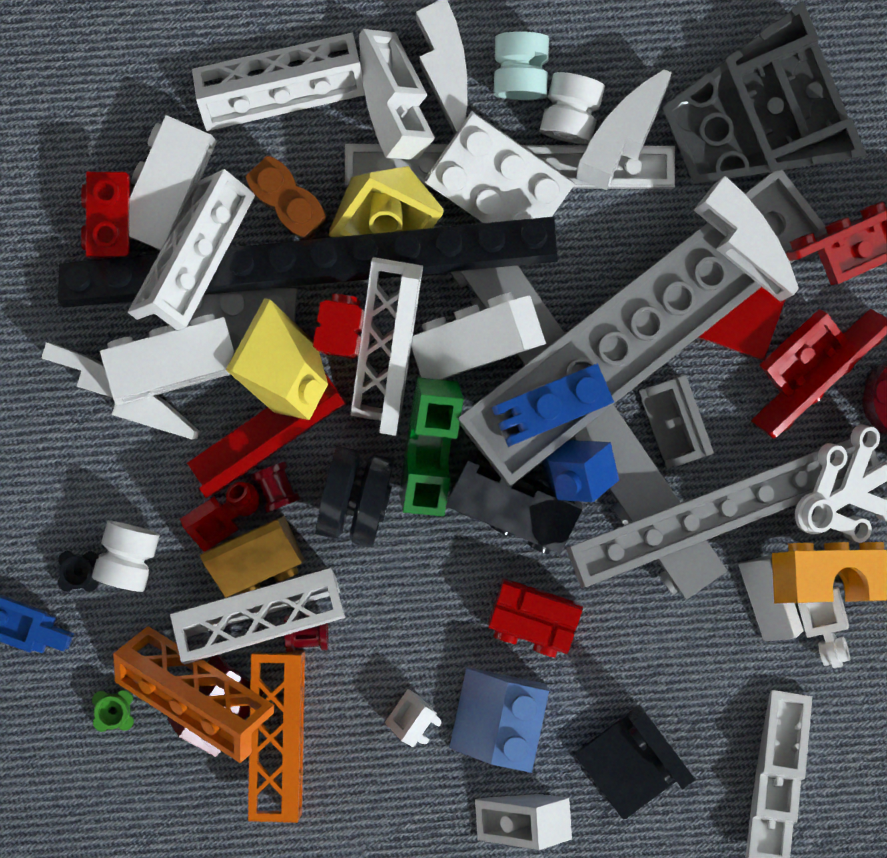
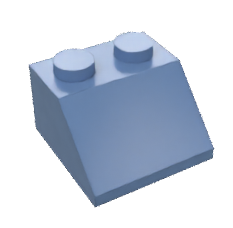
(499, 719)

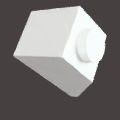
(524, 820)

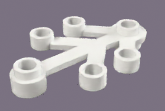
(852, 491)

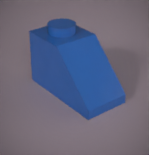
(581, 470)

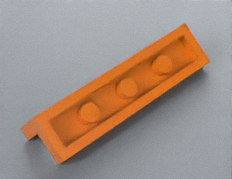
(187, 705)
(293, 738)

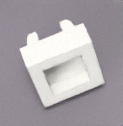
(411, 719)

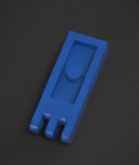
(555, 404)

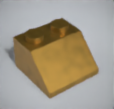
(254, 557)

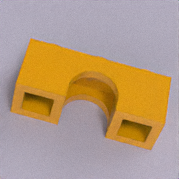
(809, 574)

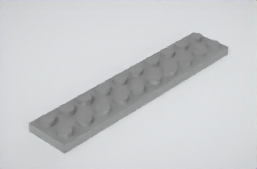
(638, 328)

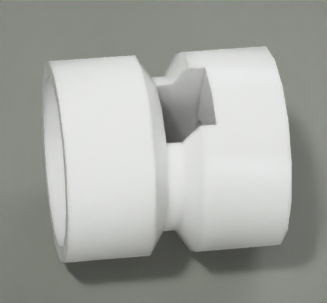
(573, 102)
(124, 561)

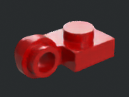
(214, 522)

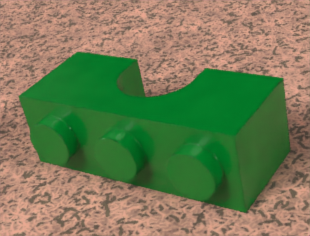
(426, 458)

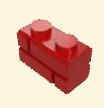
(340, 326)
(534, 617)

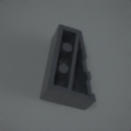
(519, 510)

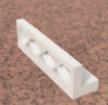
(279, 86)
(193, 250)
(401, 345)
(255, 606)

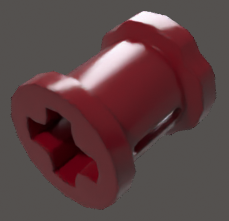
(275, 486)
(310, 637)

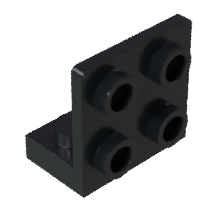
(633, 762)

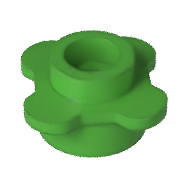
(104, 719)

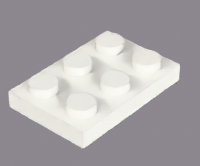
(496, 176)

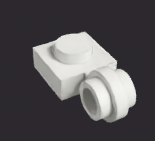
(824, 620)

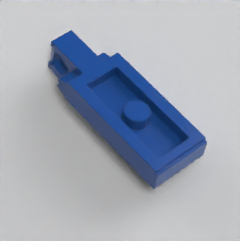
(30, 627)

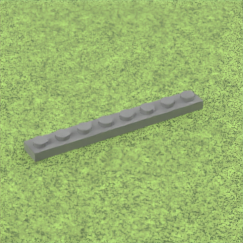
(702, 517)

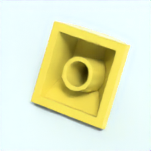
(279, 364)

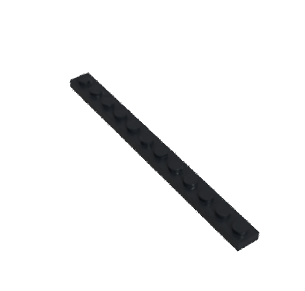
(326, 260)

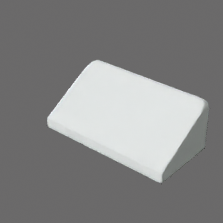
(774, 620)

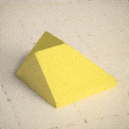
(385, 203)

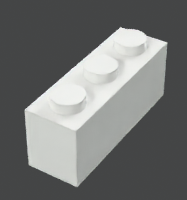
(166, 179)
(477, 337)
(167, 359)

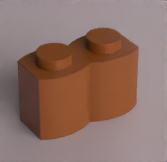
(279, 192)

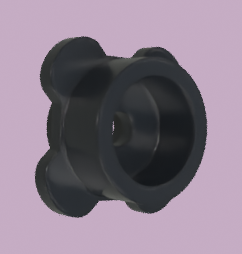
(69, 579)

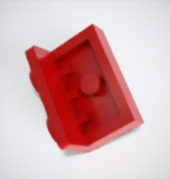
(107, 215)

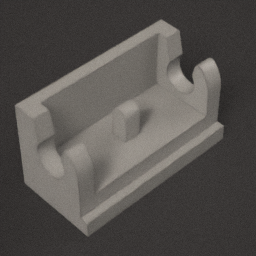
(675, 421)

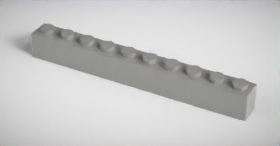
(640, 484)

